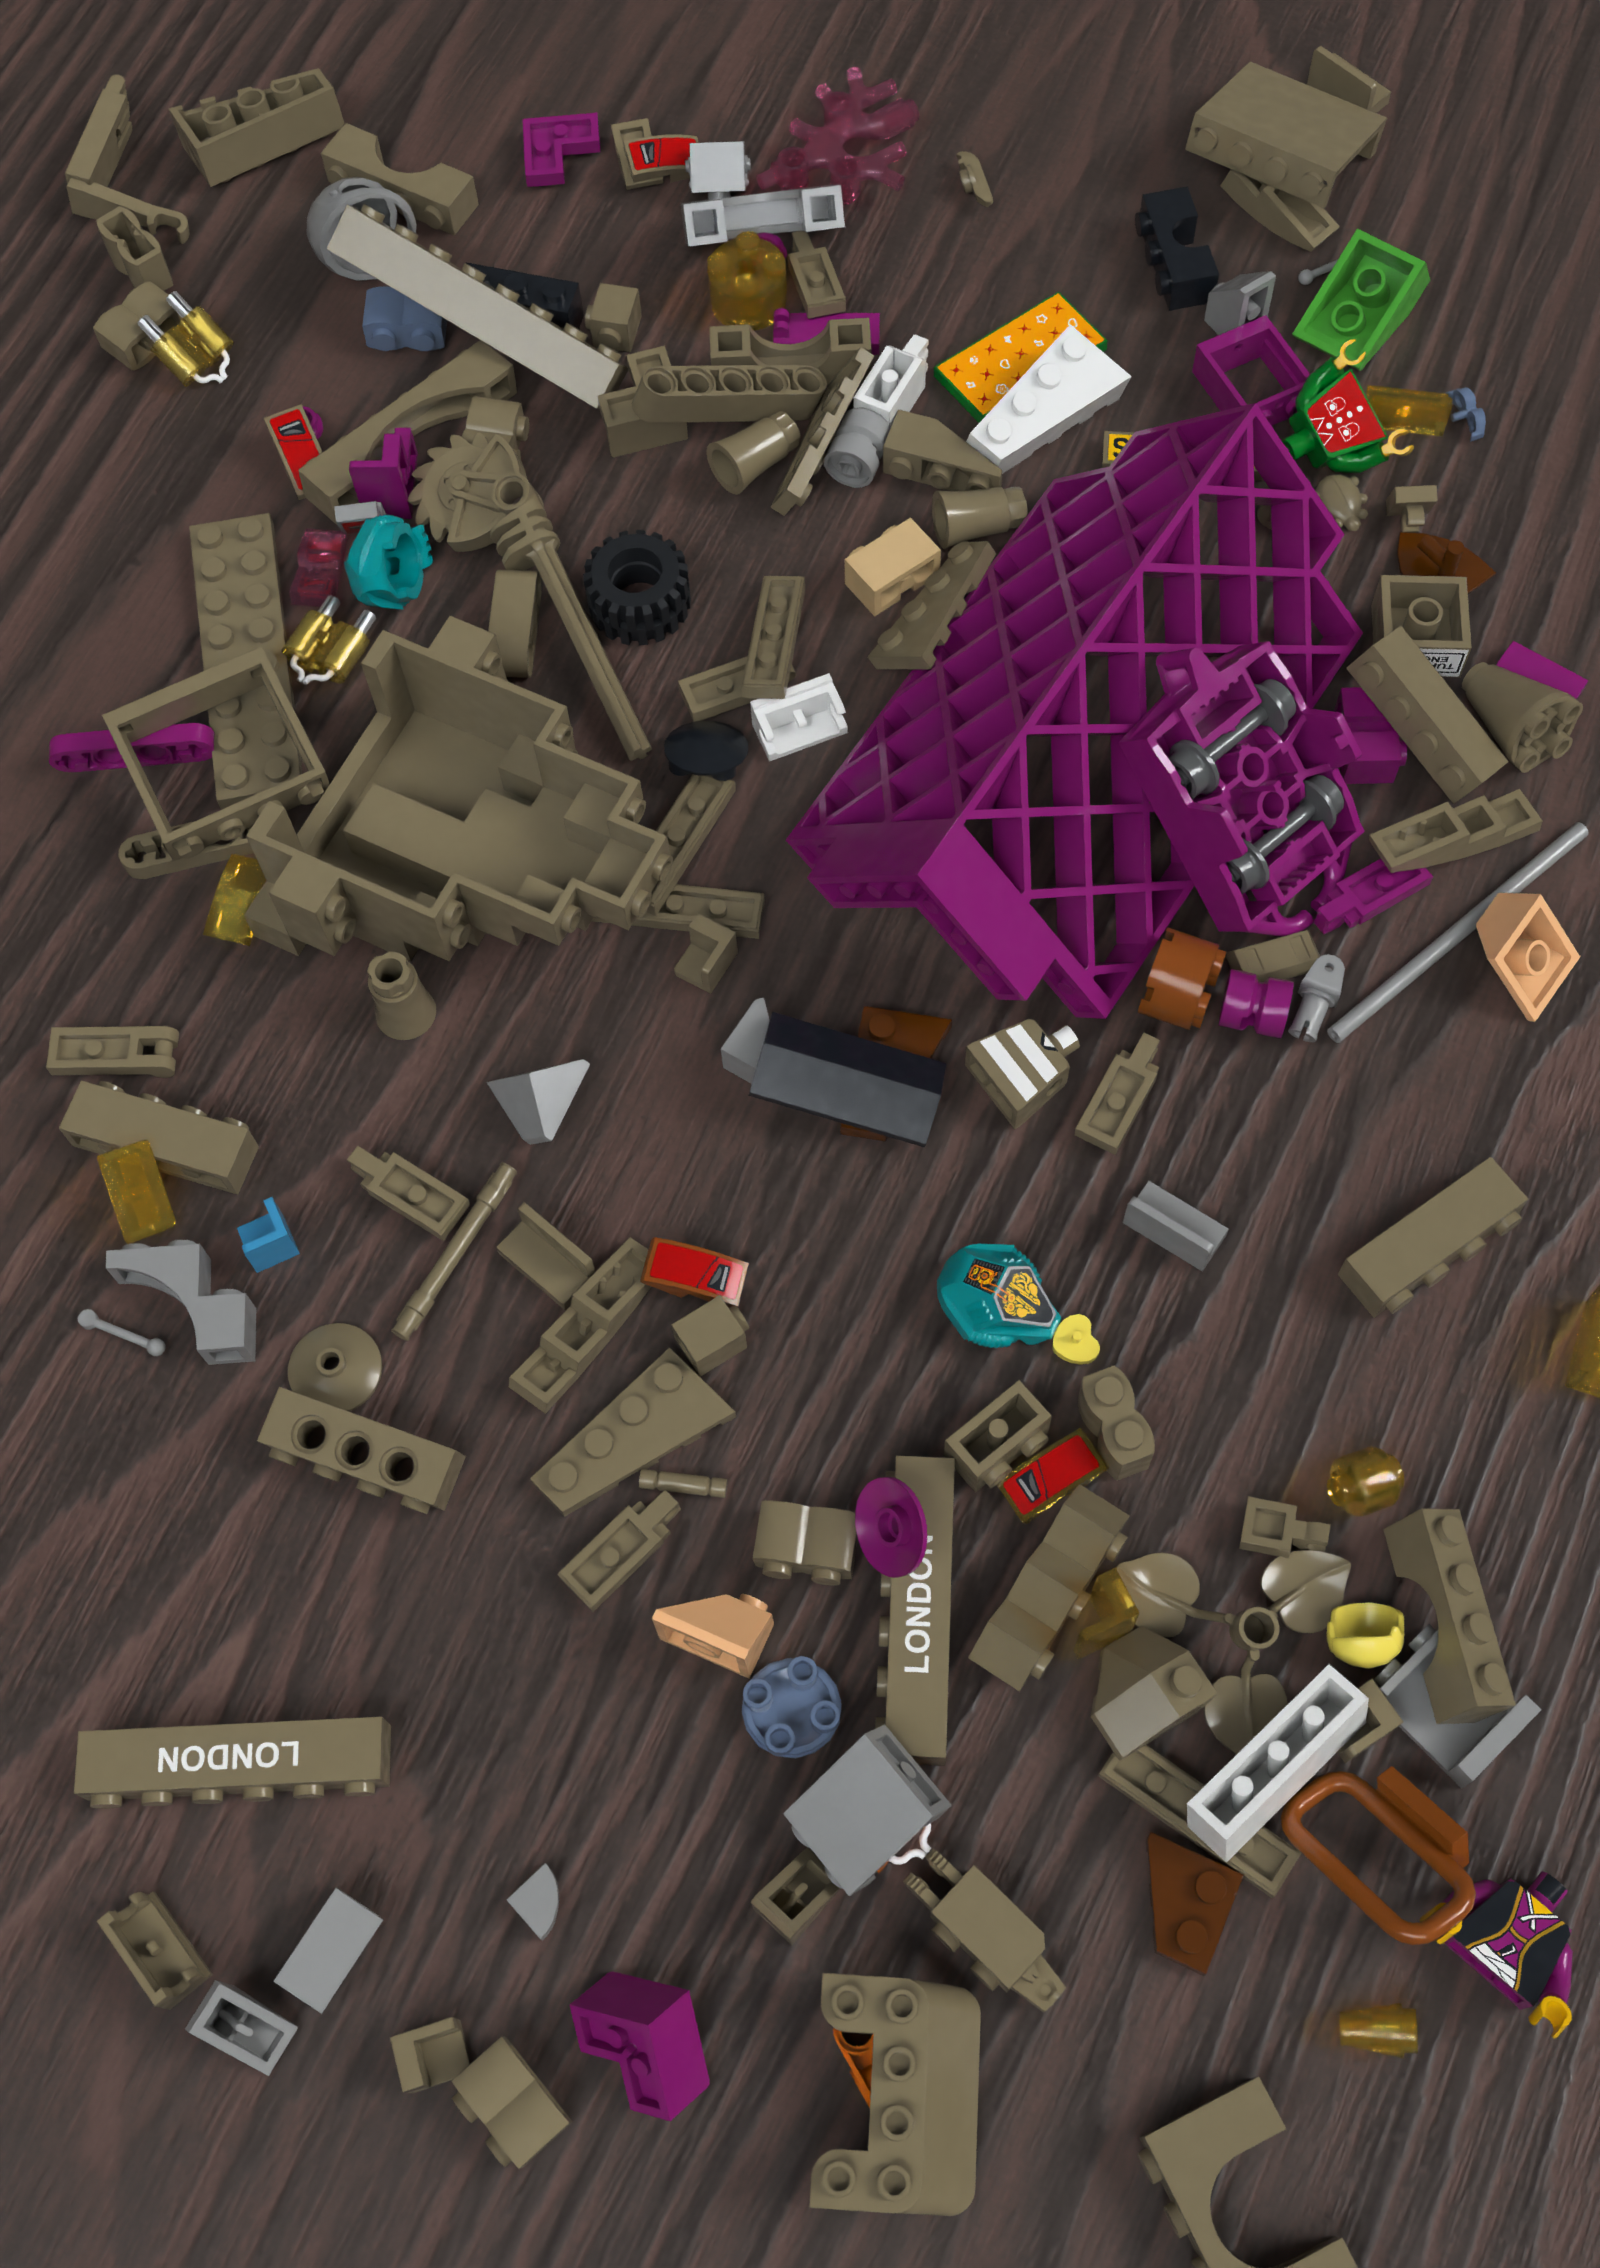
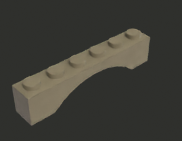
(436, 399)

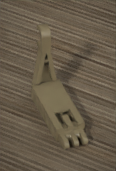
(98, 158)

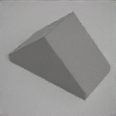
(745, 1043)
(241, 2027)

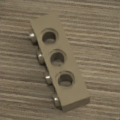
(296, 1415)

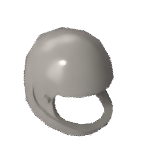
(329, 207)

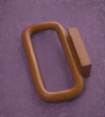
(1415, 1822)

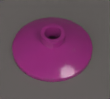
(891, 1527)

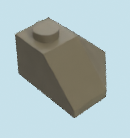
(1146, 1690)

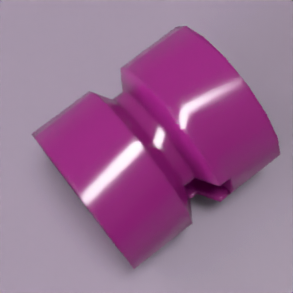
(1256, 1003)

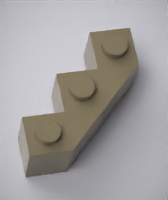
(1050, 1588)

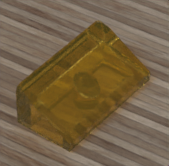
(136, 1190)

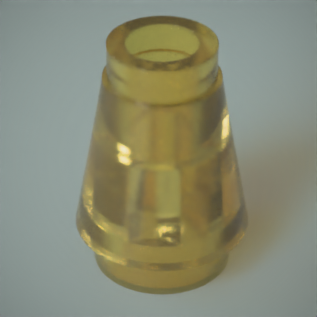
(1380, 2029)

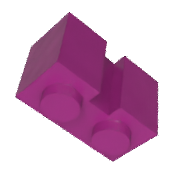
(1375, 736)

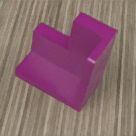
(390, 478)
(652, 2037)

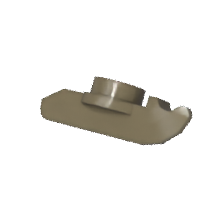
(974, 178)

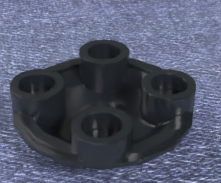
(706, 749)

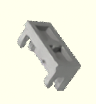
(328, 1950)

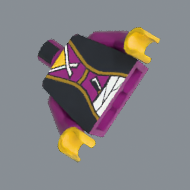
(1518, 1945)

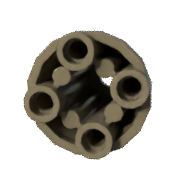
(1522, 714)

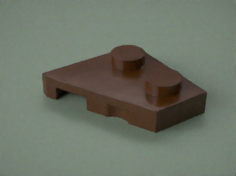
(1188, 1902)

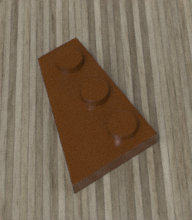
(902, 1031)

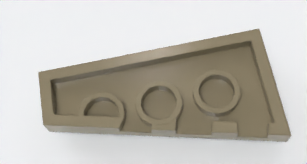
(821, 432)
(926, 617)

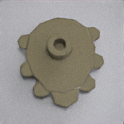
(1343, 500)

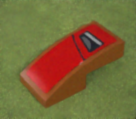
(693, 1271)

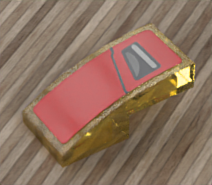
(1052, 1475)

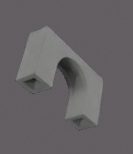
(763, 213)

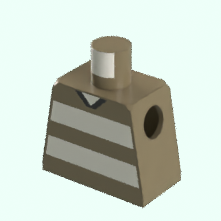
(1021, 1067)

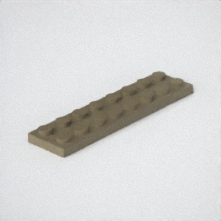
(236, 614)

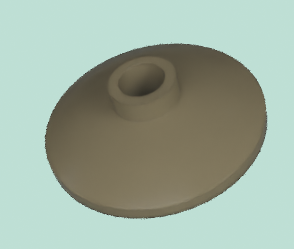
(353, 1378)

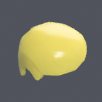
(1365, 1634)

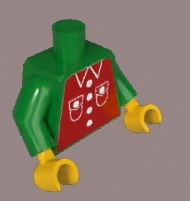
(1338, 422)

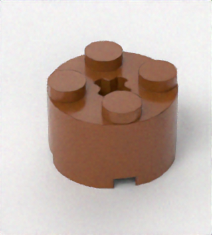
(1179, 979)

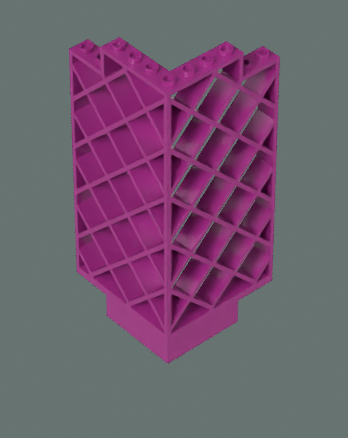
(1016, 668)

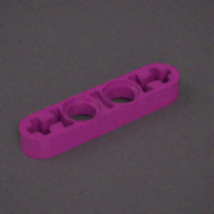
(99, 752)

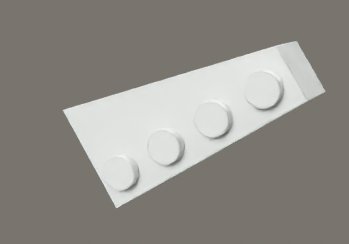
(1051, 397)

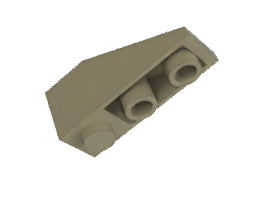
(934, 455)

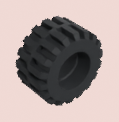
(632, 561)

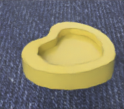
(1074, 1340)

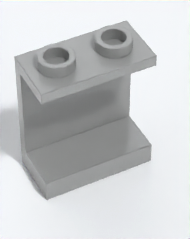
(1456, 1748)
(865, 1809)

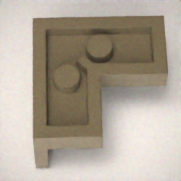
(624, 428)

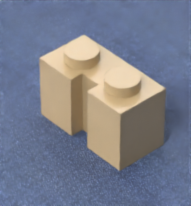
(891, 565)

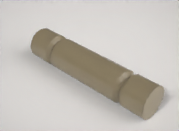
(683, 1483)

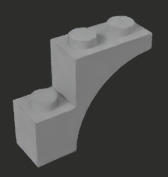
(182, 1269)

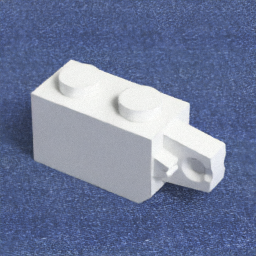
(895, 380)

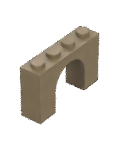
(1191, 2153)

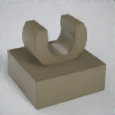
(1411, 504)

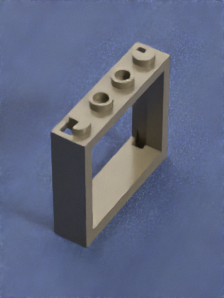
(191, 698)

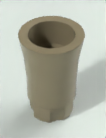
(750, 452)
(976, 513)
(400, 1000)

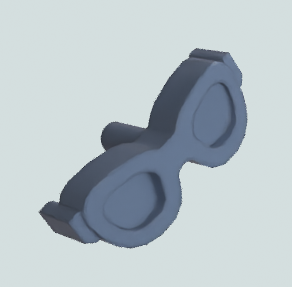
(1466, 403)

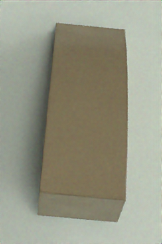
(1281, 212)

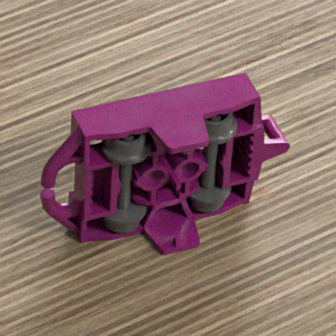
(1239, 756)

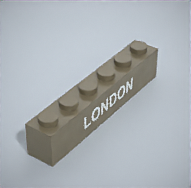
(920, 1621)
(233, 1760)

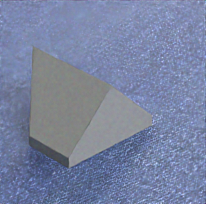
(539, 1098)

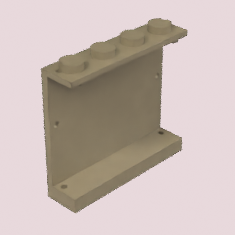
(1283, 132)

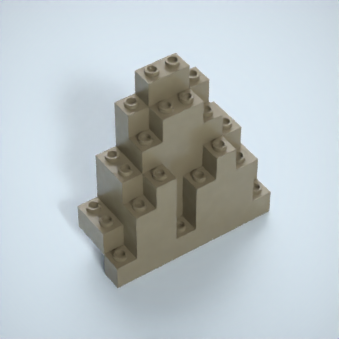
(456, 818)

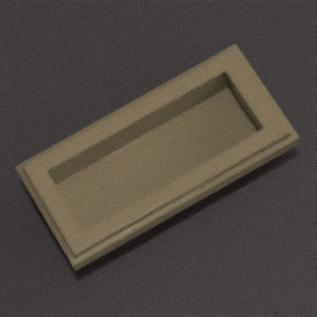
(1277, 957)

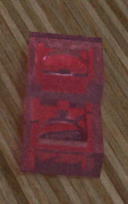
(319, 568)

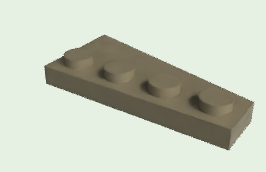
(642, 1424)

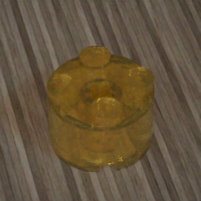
(747, 281)

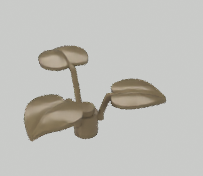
(1301, 1591)

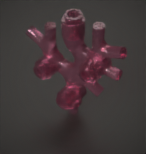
(843, 122)

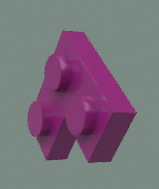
(551, 138)

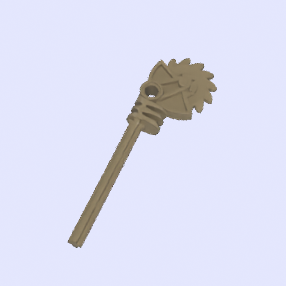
(472, 498)

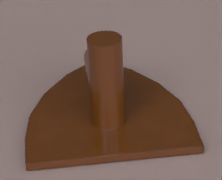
(1436, 556)

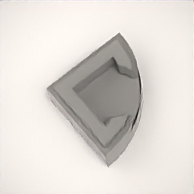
(538, 1901)

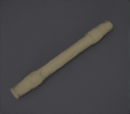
(423, 1298)

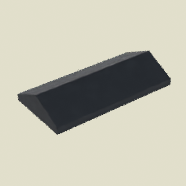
(848, 1079)

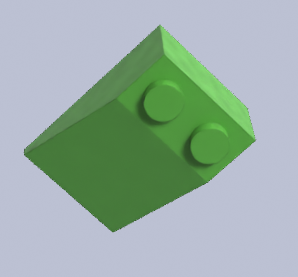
(1363, 299)

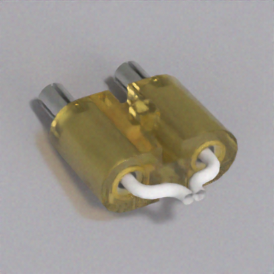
(191, 344)
(327, 646)

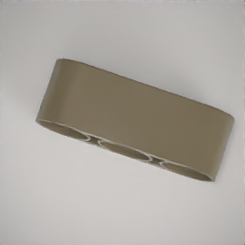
(516, 619)

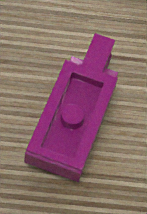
(1368, 894)

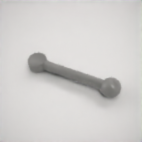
(1306, 276)
(89, 1319)

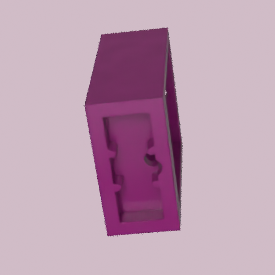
(1241, 346)

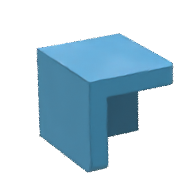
(267, 1239)

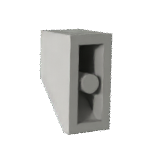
(1239, 301)

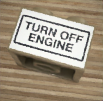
(1432, 614)

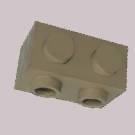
(998, 1436)

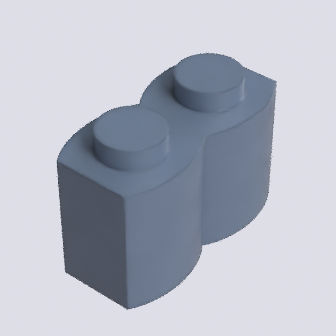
(399, 322)

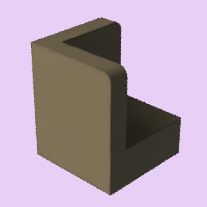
(708, 955)
(1380, 1722)
(430, 2055)

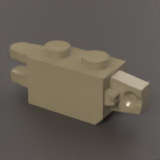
(990, 1931)

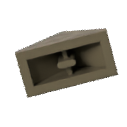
(795, 1896)

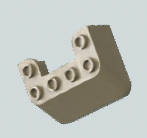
(919, 2100)

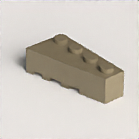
(257, 124)

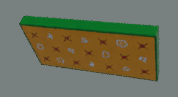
(995, 363)

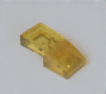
(234, 895)

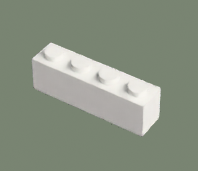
(1277, 1763)

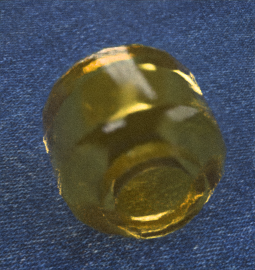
(1365, 1481)

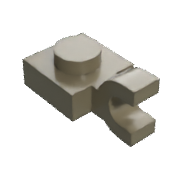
(1272, 1529)

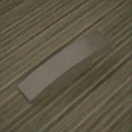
(1455, 833)
(584, 1328)

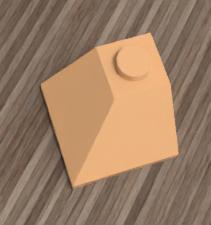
(1526, 949)
(718, 1630)

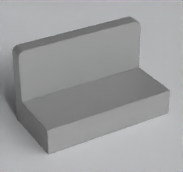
(1174, 1225)

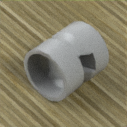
(857, 447)

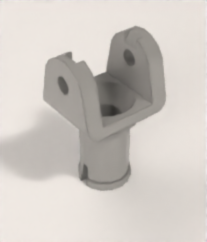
(1319, 991)

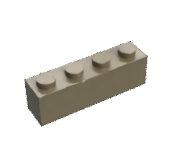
(1427, 714)
(181, 1139)
(1433, 1237)

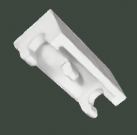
(801, 720)

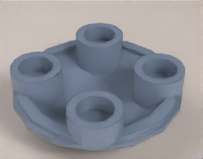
(791, 1707)

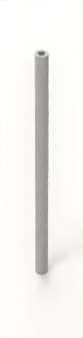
(1454, 935)

